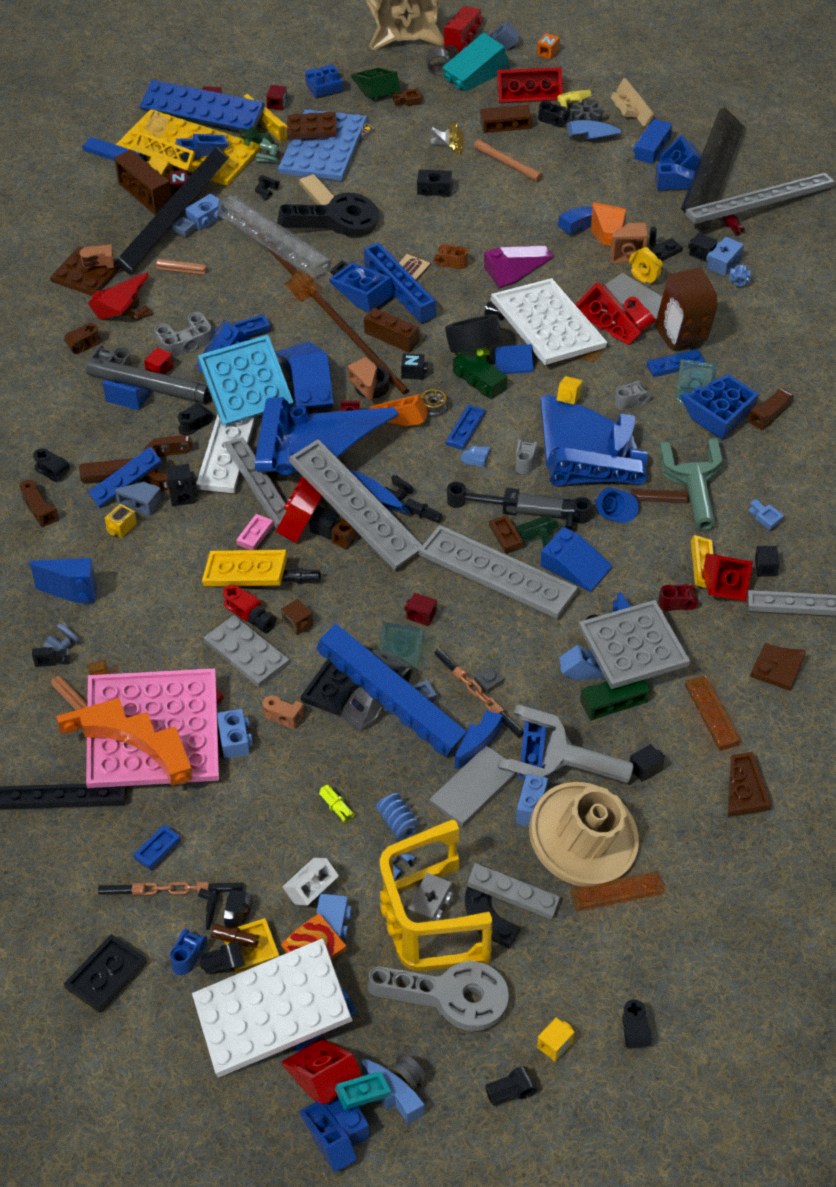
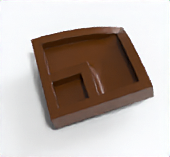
(778, 665)

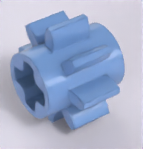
(740, 275)

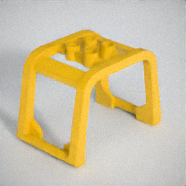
(404, 931)

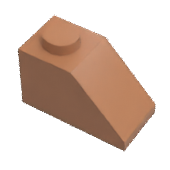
(363, 376)

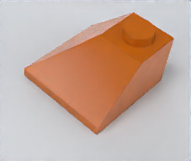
(606, 221)

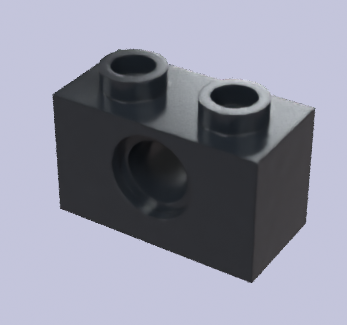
(434, 182)

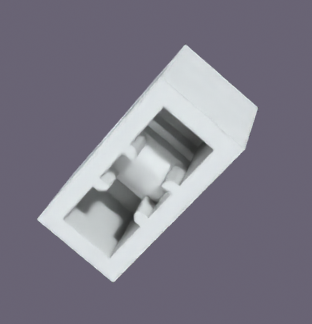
(310, 881)

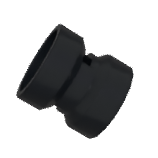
(262, 619)

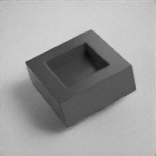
(488, 679)

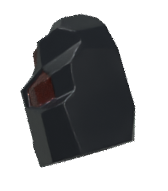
(237, 908)

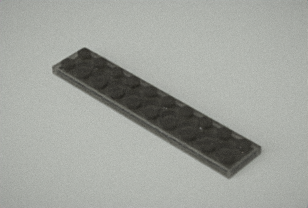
(715, 163)

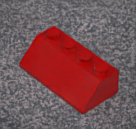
(529, 84)

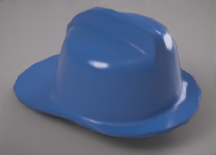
(616, 505)

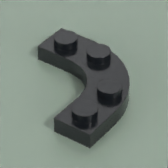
(502, 930)

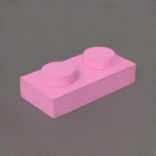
(255, 532)

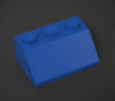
(225, 336)

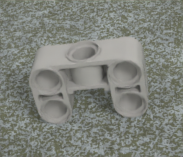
(187, 340)

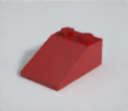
(321, 1068)

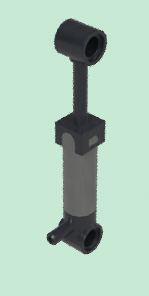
(513, 502)

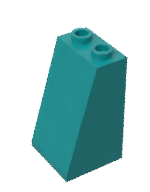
(476, 63)

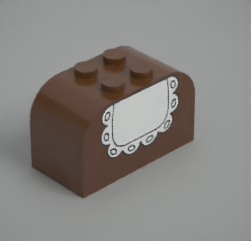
(686, 308)

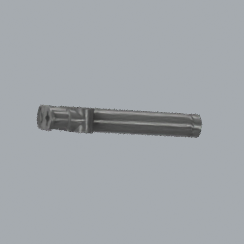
(117, 366)

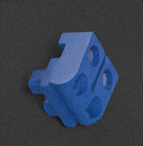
(323, 81)

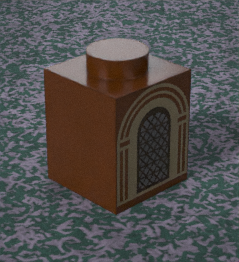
(297, 617)

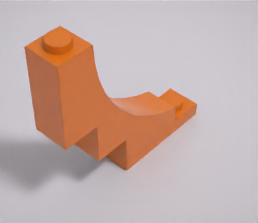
(110, 722)

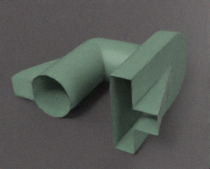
(271, 158)

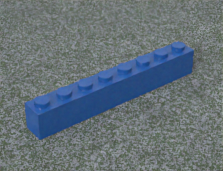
(390, 690)

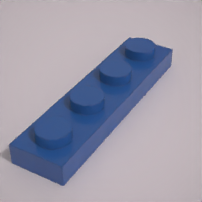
(125, 476)

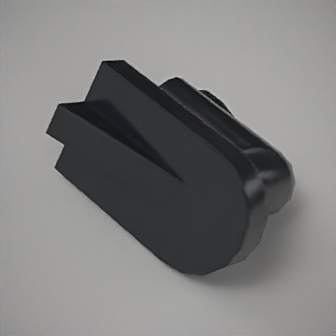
(266, 181)
(402, 485)

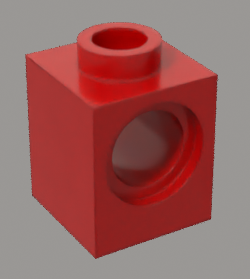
(159, 361)

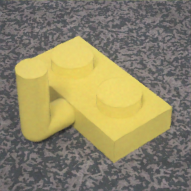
(570, 97)

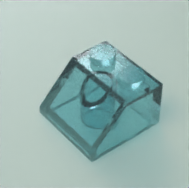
(692, 375)

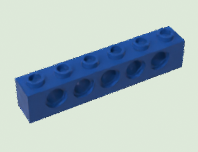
(405, 287)

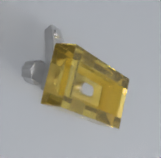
(451, 137)

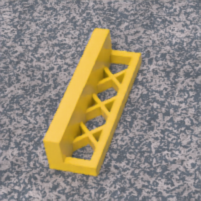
(272, 123)
(179, 163)

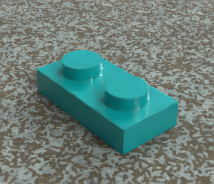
(362, 1090)

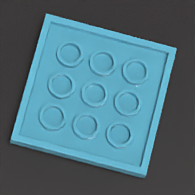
(243, 378)

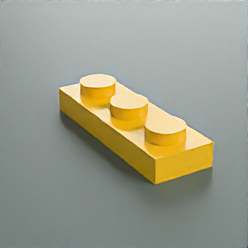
(699, 548)

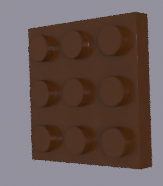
(83, 279)

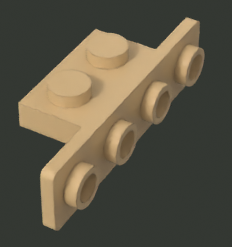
(631, 103)

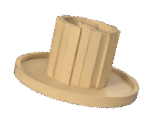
(583, 834)

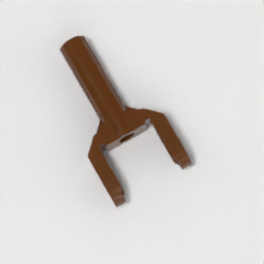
(101, 470)

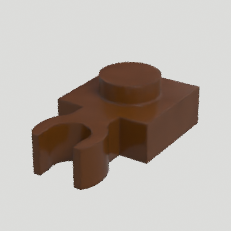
(408, 96)

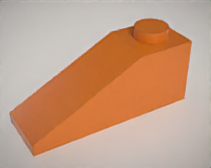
(410, 410)

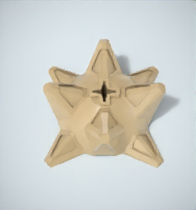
(405, 21)

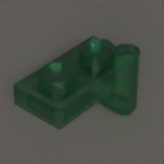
(538, 526)

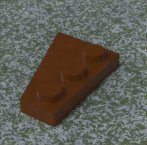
(746, 786)

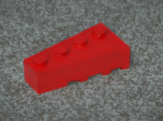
(462, 28)
(298, 510)

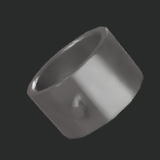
(437, 52)

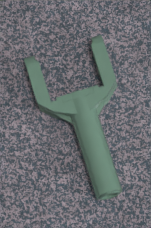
(695, 476)

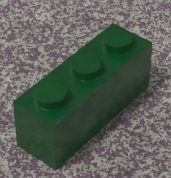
(479, 374)
(603, 701)

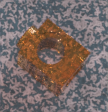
(301, 285)

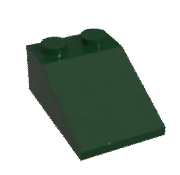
(377, 82)

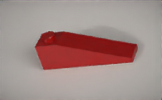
(607, 313)

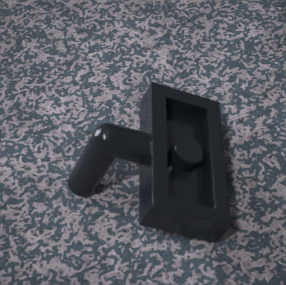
(665, 249)

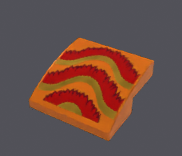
(314, 930)

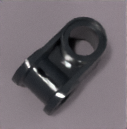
(551, 113)
(194, 419)
(50, 464)
(636, 1027)

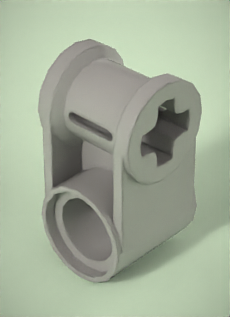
(630, 395)
(525, 456)

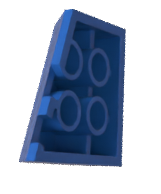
(720, 404)

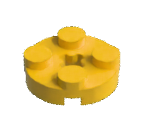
(640, 259)

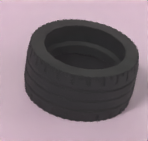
(473, 333)

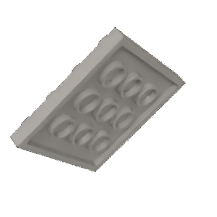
(633, 644)

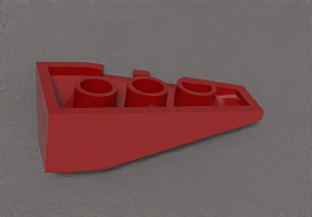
(116, 298)

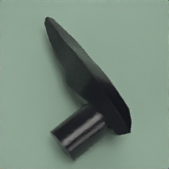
(212, 897)

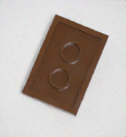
(311, 125)

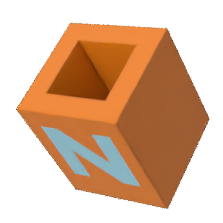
(548, 46)

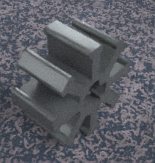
(586, 112)

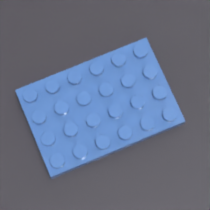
(324, 156)

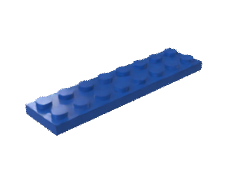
(202, 105)

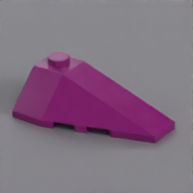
(509, 264)

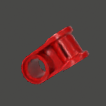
(640, 314)
(239, 601)

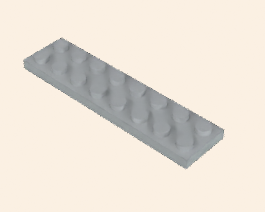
(356, 504)
(498, 571)

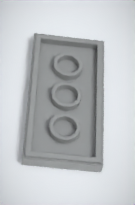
(626, 287)
(472, 787)

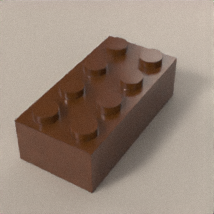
(142, 181)

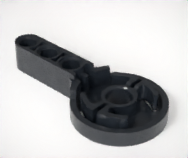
(332, 213)

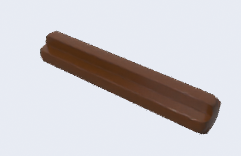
(660, 495)

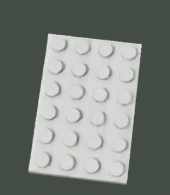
(548, 321)
(271, 1007)

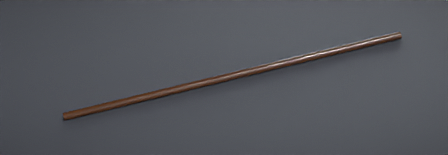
(358, 341)

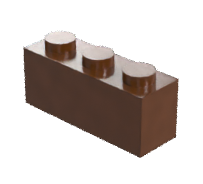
(505, 118)
(391, 330)

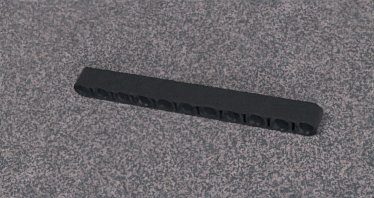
(171, 210)

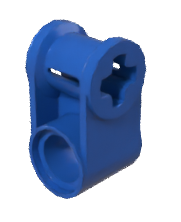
(187, 948)

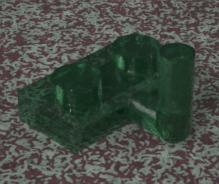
(252, 135)

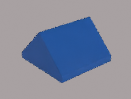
(513, 359)
(125, 394)

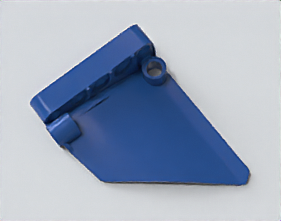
(292, 429)
(579, 447)

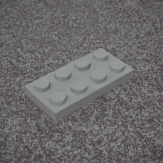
(246, 651)

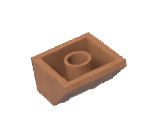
(627, 241)

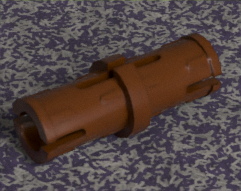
(234, 935)

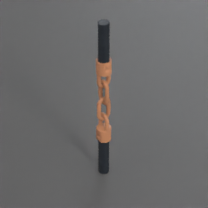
(461, 675)
(139, 888)

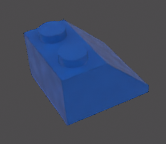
(682, 153)

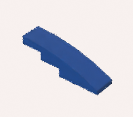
(384, 496)

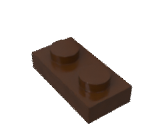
(506, 533)

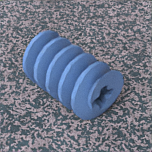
(397, 816)

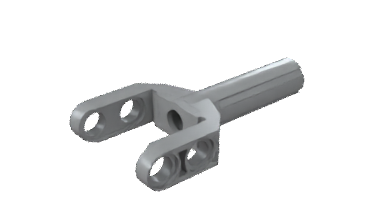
(562, 753)

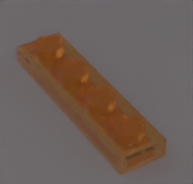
(712, 713)
(617, 891)

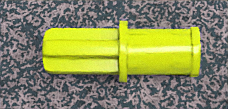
(336, 803)

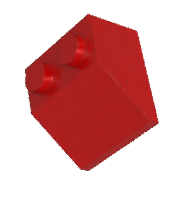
(727, 576)

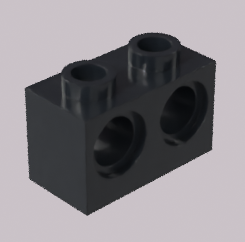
(180, 485)

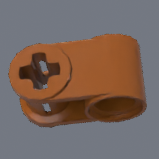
(453, 256)

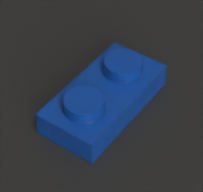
(157, 847)

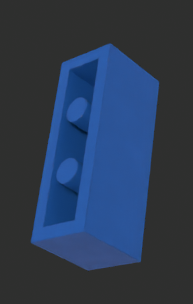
(652, 141)

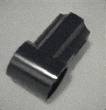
(227, 958)
(517, 1084)

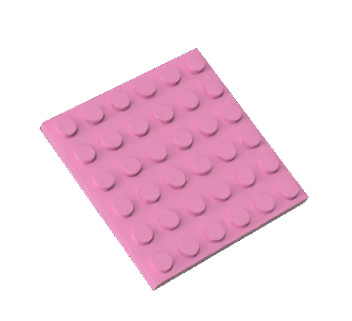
(171, 700)

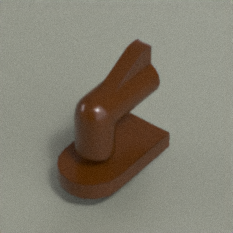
(137, 315)

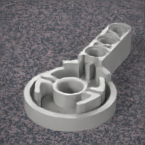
(448, 990)

